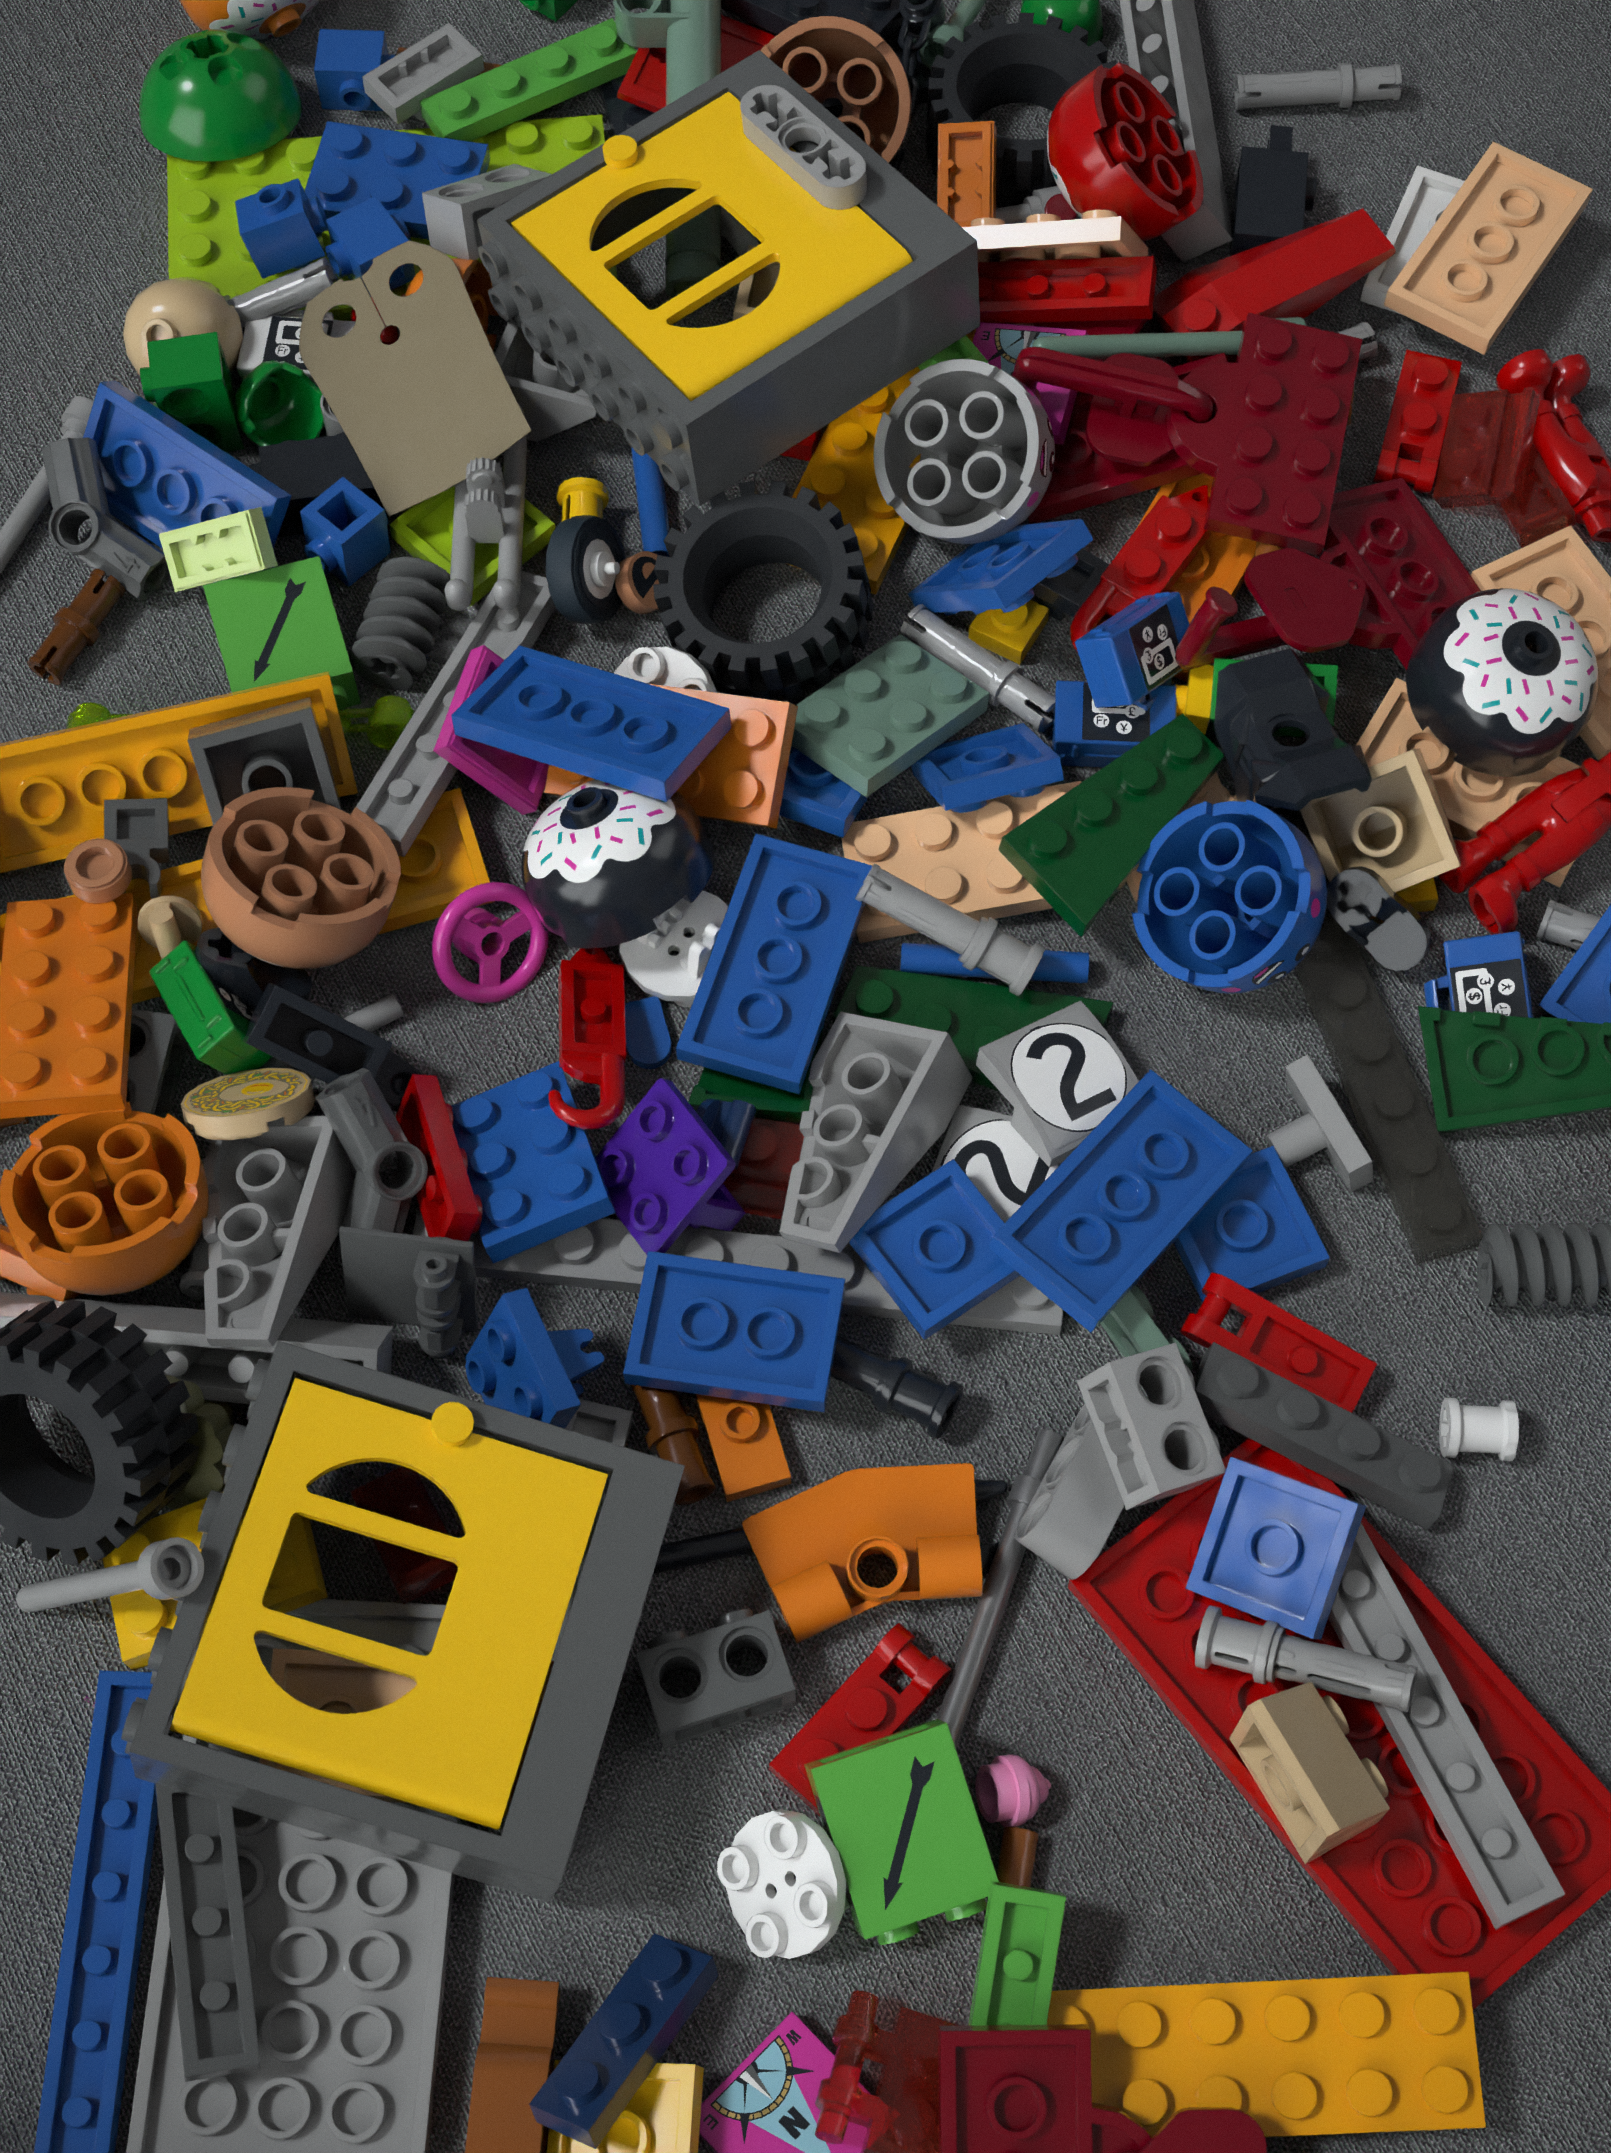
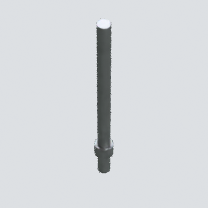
(996, 1589)

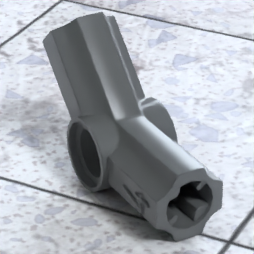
(80, 494)
(368, 1135)

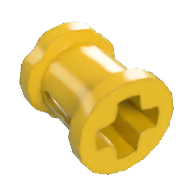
(582, 497)

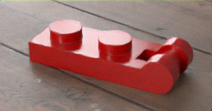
(1418, 420)
(1279, 1343)
(862, 1709)

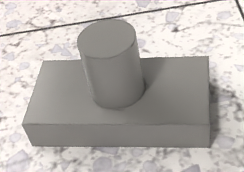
(422, 71)
(1320, 1128)

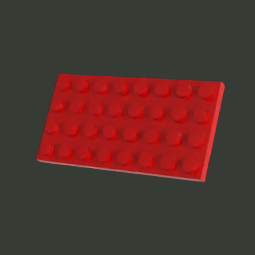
(1400, 1875)

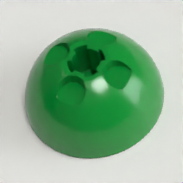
(217, 98)

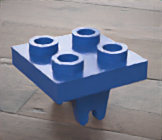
(527, 1367)

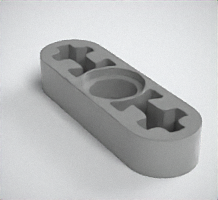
(807, 168)

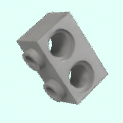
(454, 208)
(1139, 1429)

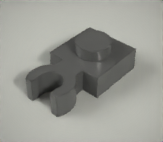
(143, 833)

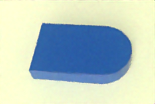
(647, 1033)

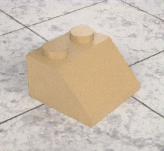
(1390, 828)
(1309, 1769)

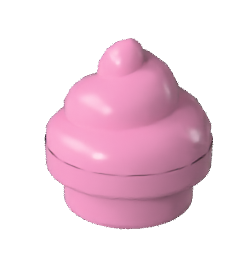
(1010, 1790)

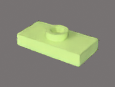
(218, 549)

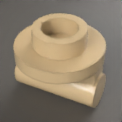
(168, 922)

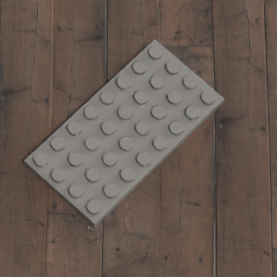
(340, 1976)

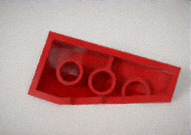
(1274, 279)

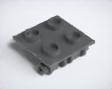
(412, 1283)

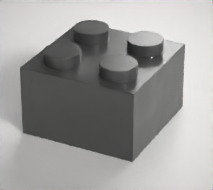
(261, 752)

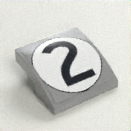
(1058, 1078)
(993, 1158)

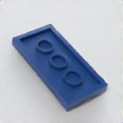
(168, 475)
(592, 722)
(775, 964)
(1119, 1200)

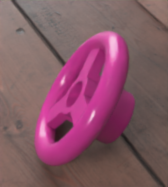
(467, 928)

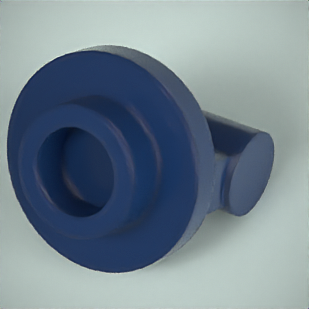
(729, 1123)

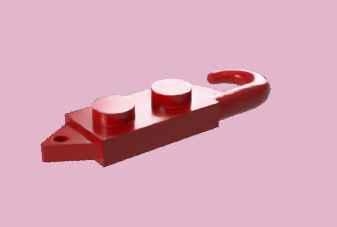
(1149, 559)
(592, 1035)

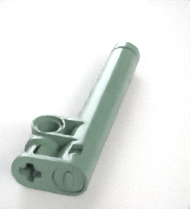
(693, 56)

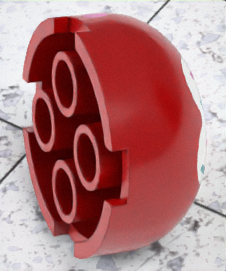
(1121, 154)

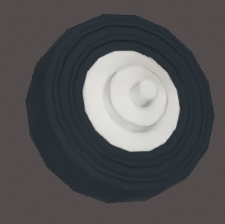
(583, 569)

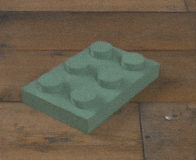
(885, 714)

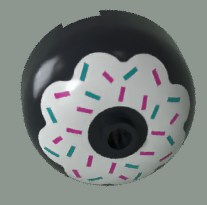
(1504, 681)
(612, 863)

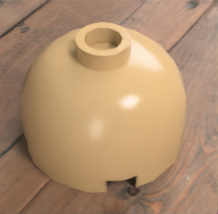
(178, 310)

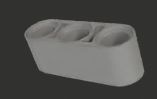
(1073, 1503)

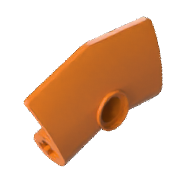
(908, 1513)

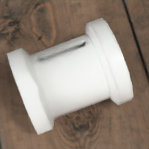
(1478, 1429)

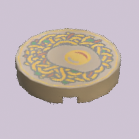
(246, 1101)

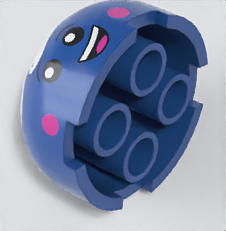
(1230, 897)

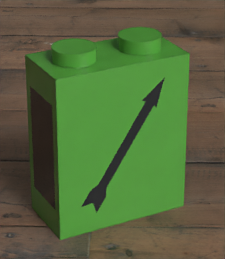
(281, 629)
(904, 1831)

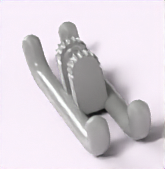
(489, 511)

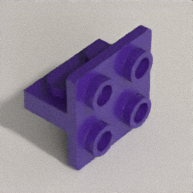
(667, 1171)

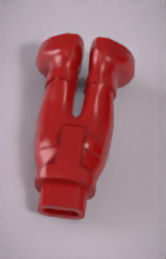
(1562, 438)
(1568, 813)

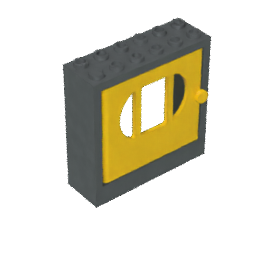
(850, 313)
(460, 1733)

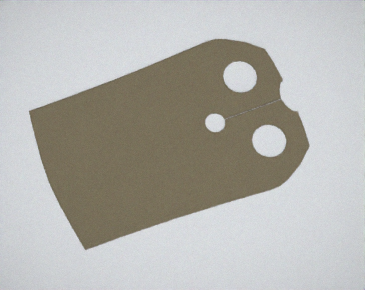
(429, 397)

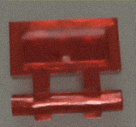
(906, 2103)

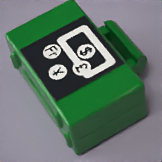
(206, 1012)

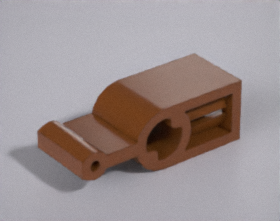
(512, 2065)

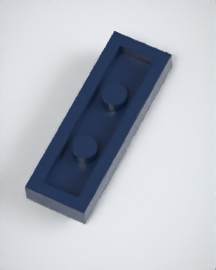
(624, 2040)

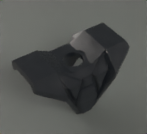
(1272, 694)

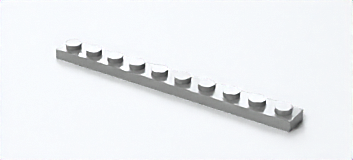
(611, 1259)

